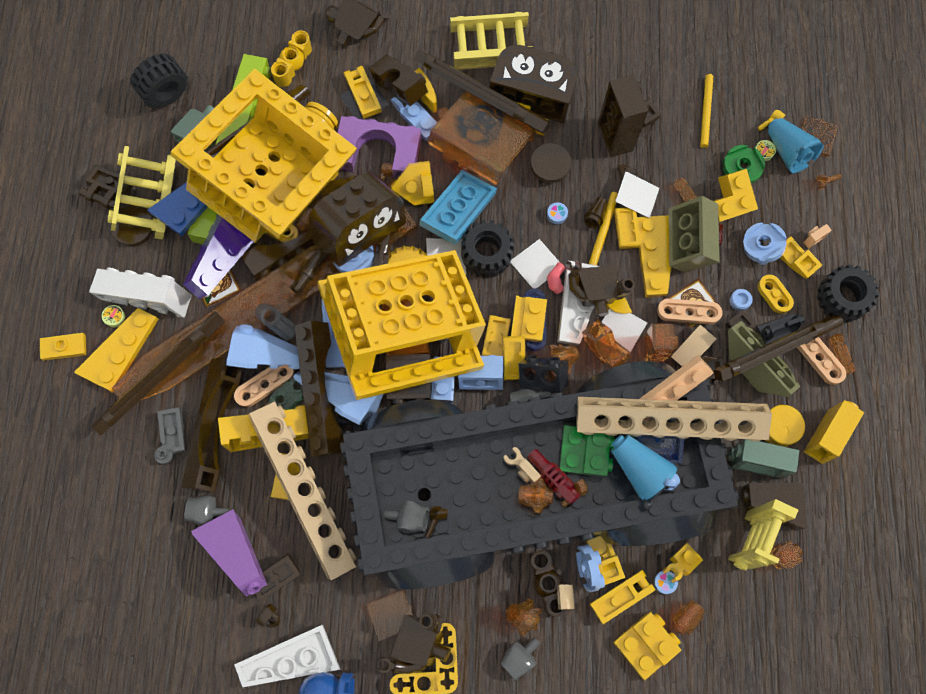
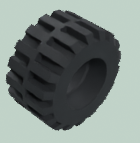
(159, 80)
(487, 233)
(860, 284)

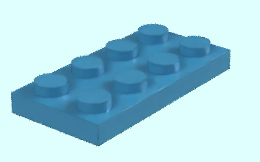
(458, 207)

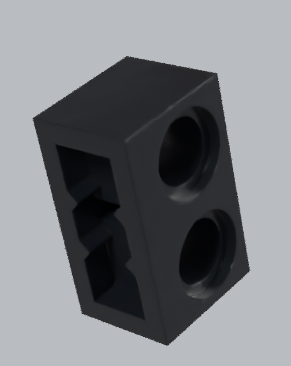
(543, 379)

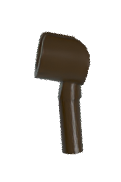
(436, 513)

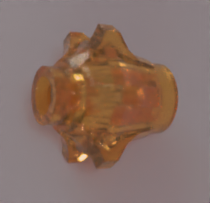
(567, 353)
(536, 495)
(524, 616)

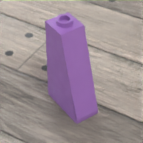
(231, 549)

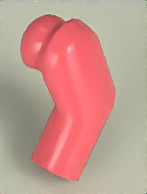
(554, 280)

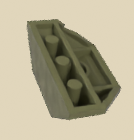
(769, 377)

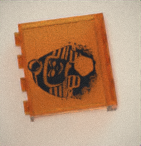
(480, 136)

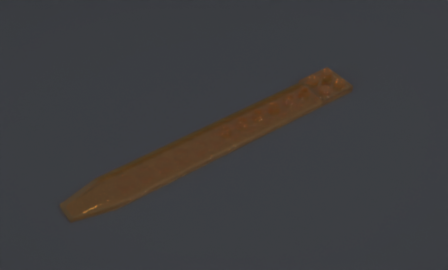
(236, 312)

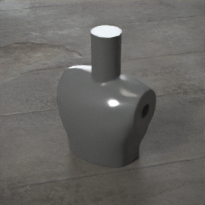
(524, 394)
(202, 510)
(410, 518)
(518, 659)

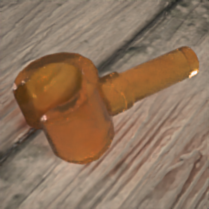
(386, 169)
(825, 179)
(581, 487)

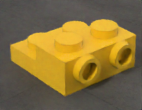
(648, 645)

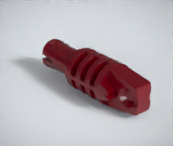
(554, 477)

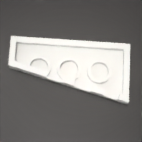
(573, 314)
(291, 659)

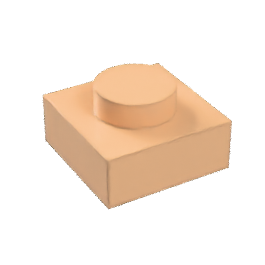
(816, 235)

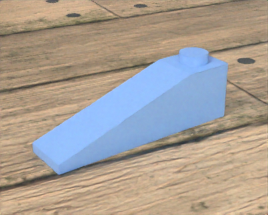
(255, 347)

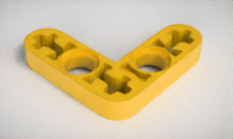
(435, 677)

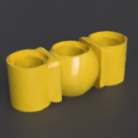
(288, 67)

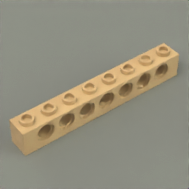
(733, 414)
(331, 566)

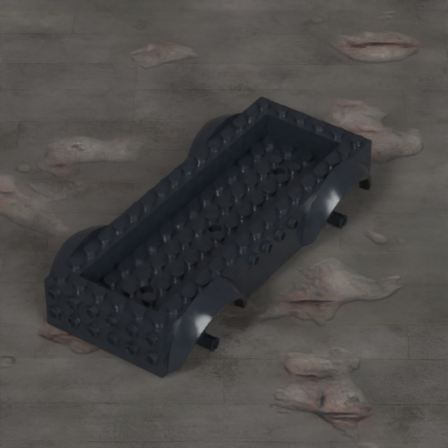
(465, 471)

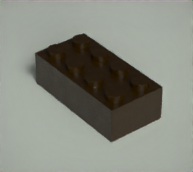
(622, 115)

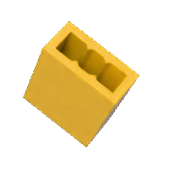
(834, 432)

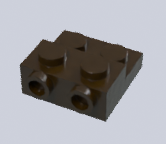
(418, 392)

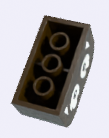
(536, 80)
(355, 217)

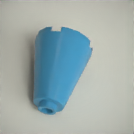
(794, 144)
(642, 466)

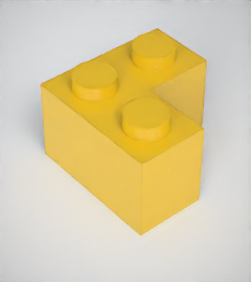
(737, 195)

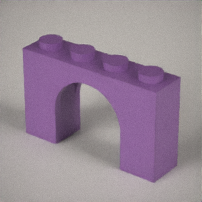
(404, 139)

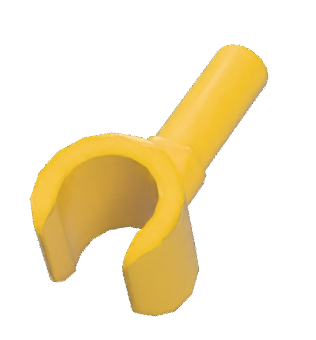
(777, 114)

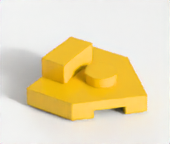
(415, 183)

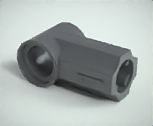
(276, 322)

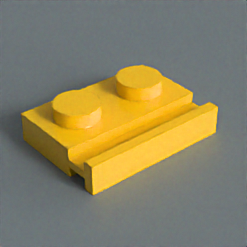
(529, 318)

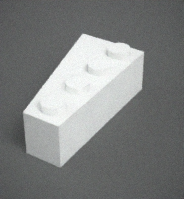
(141, 291)

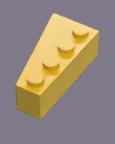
(239, 434)

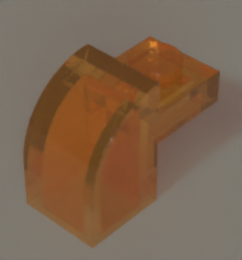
(603, 344)

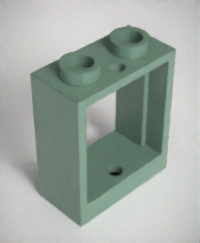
(764, 458)

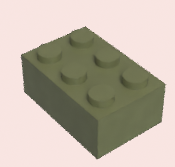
(693, 234)

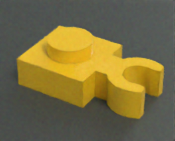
(684, 562)

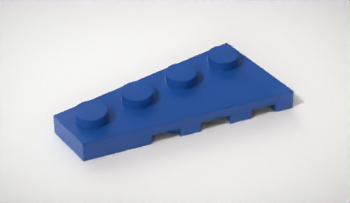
(178, 210)

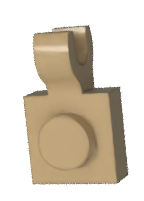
(526, 471)

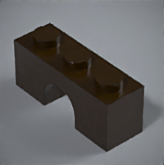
(407, 83)

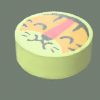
(767, 149)
(113, 316)

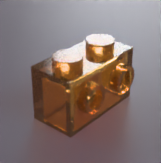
(660, 342)

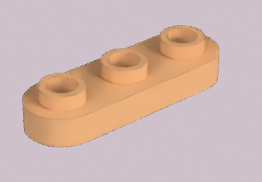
(697, 308)
(828, 362)
(255, 389)

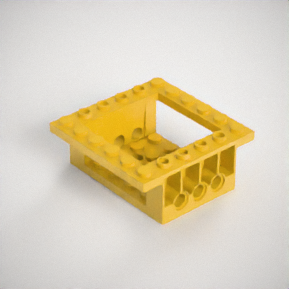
(282, 127)
(366, 330)

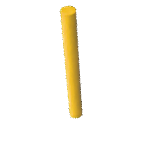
(706, 111)
(603, 229)

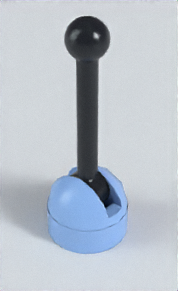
(669, 486)

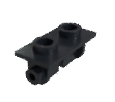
(780, 327)

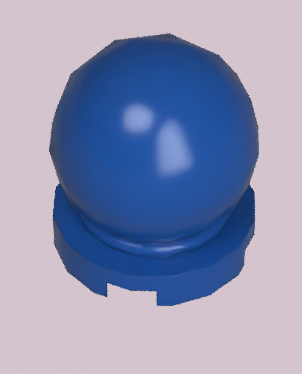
(328, 684)

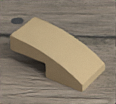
(695, 345)
(565, 597)

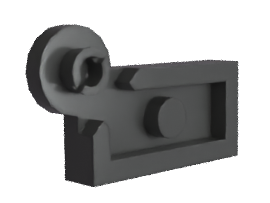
(171, 435)

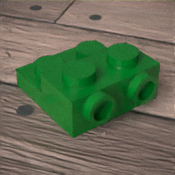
(585, 453)

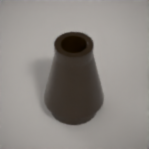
(595, 215)

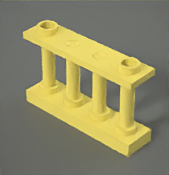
(485, 58)
(162, 187)
(765, 526)

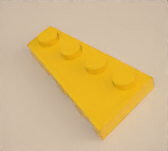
(654, 254)
(118, 351)

